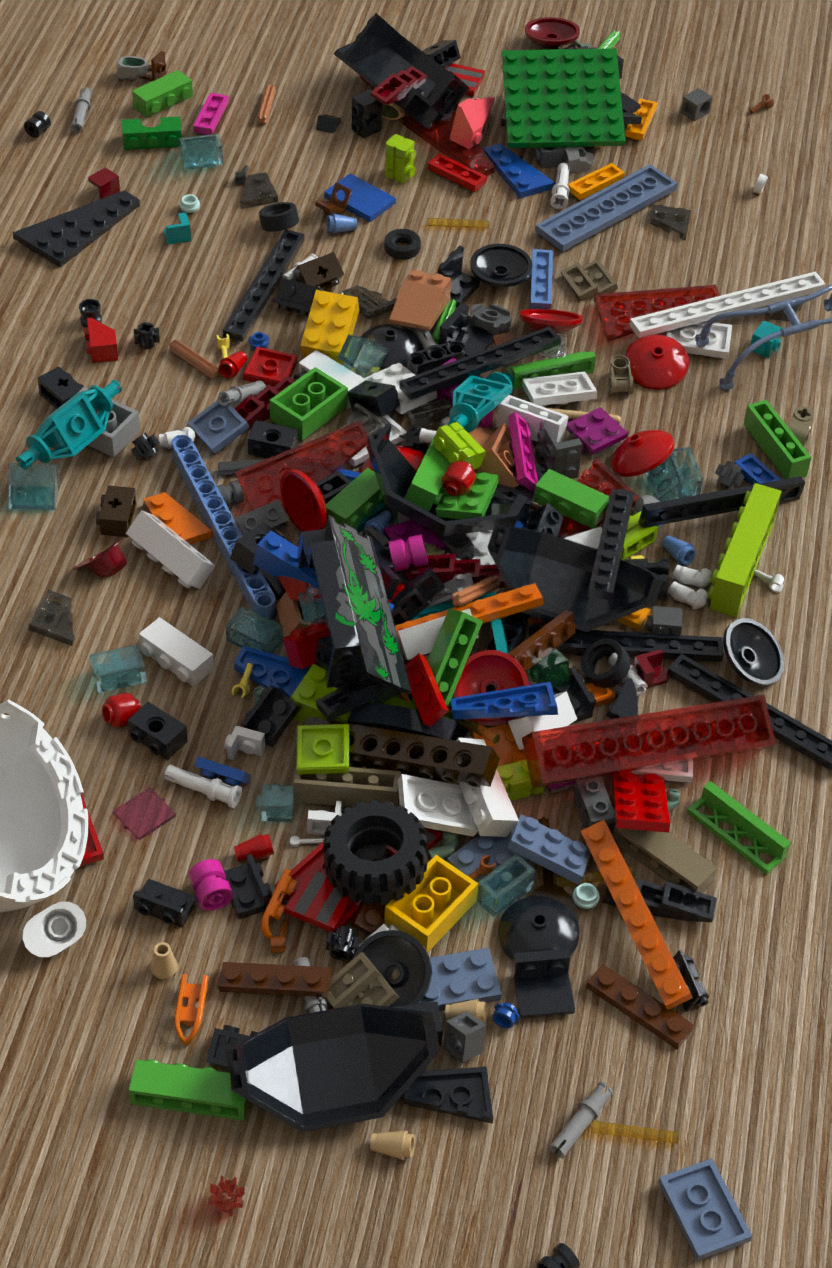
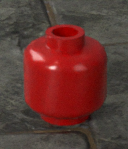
(458, 478)
(119, 709)

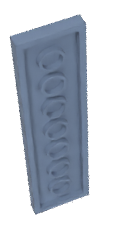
(606, 207)

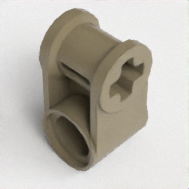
(620, 375)
(801, 423)

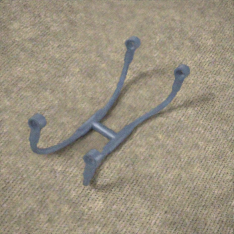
(702, 339)

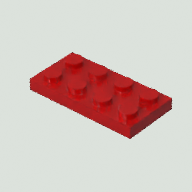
(640, 802)

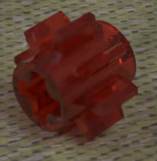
(232, 1190)

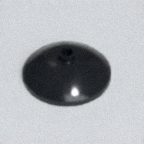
(501, 265)
(397, 339)
(753, 652)
(521, 934)
(400, 951)

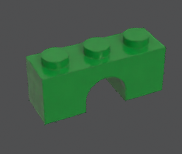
(141, 137)

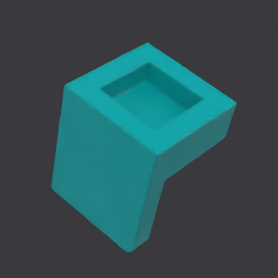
(179, 232)

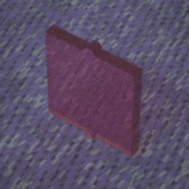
(144, 813)

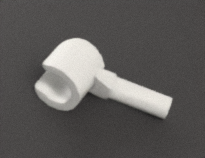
(775, 581)

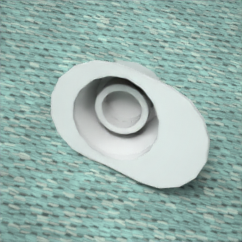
(54, 929)

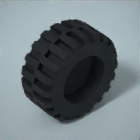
(375, 879)

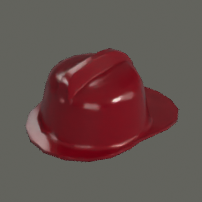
(106, 562)

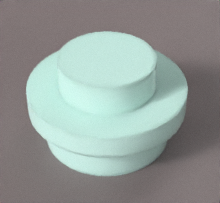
(189, 203)
(586, 896)

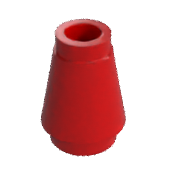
(231, 365)
(258, 846)

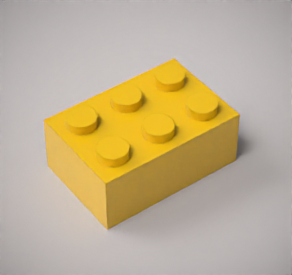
(329, 324)
(434, 904)

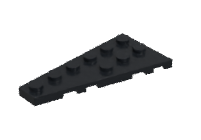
(73, 231)

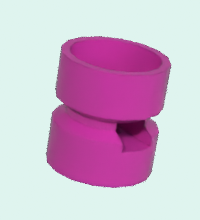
(408, 553)
(210, 884)

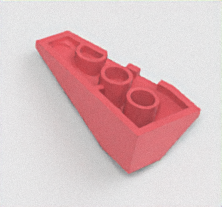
(471, 121)

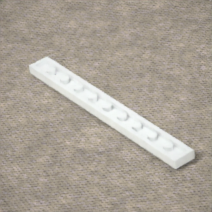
(736, 301)

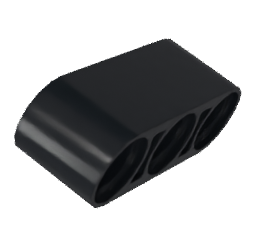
(435, 356)

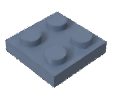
(218, 426)

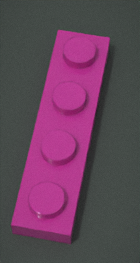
(523, 451)

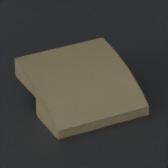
(589, 279)
(359, 984)

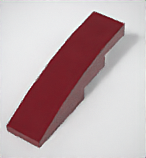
(398, 85)
(258, 407)
(447, 567)

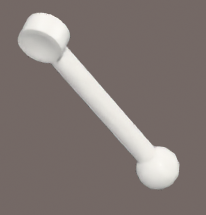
(295, 841)

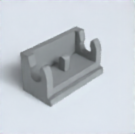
(456, 584)

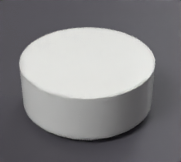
(760, 184)

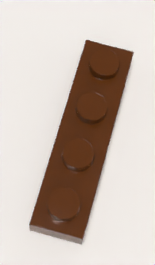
(545, 640)
(274, 979)
(640, 1006)

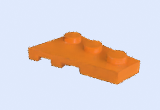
(177, 518)

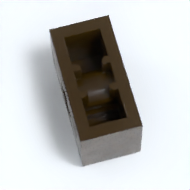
(326, 265)
(117, 511)

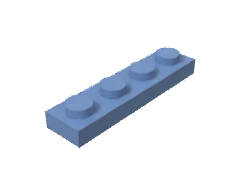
(541, 279)

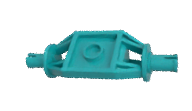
(478, 397)
(71, 425)

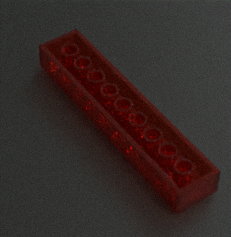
(647, 741)

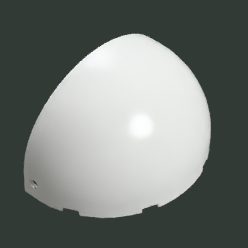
(39, 811)

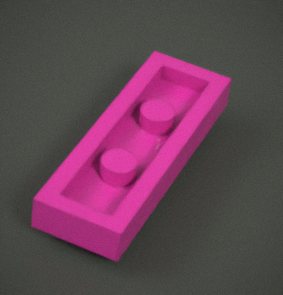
(211, 114)

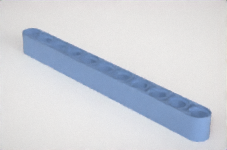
(221, 522)

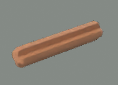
(266, 104)
(194, 359)
(475, 591)

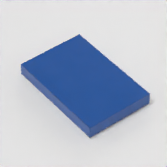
(365, 198)

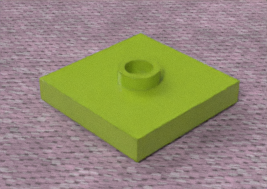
(322, 749)

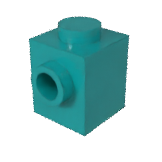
(770, 346)

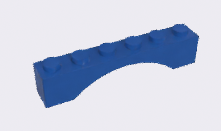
(280, 559)

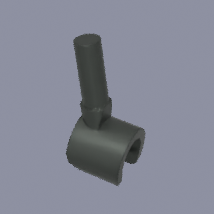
(240, 177)

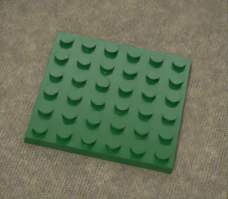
(562, 98)

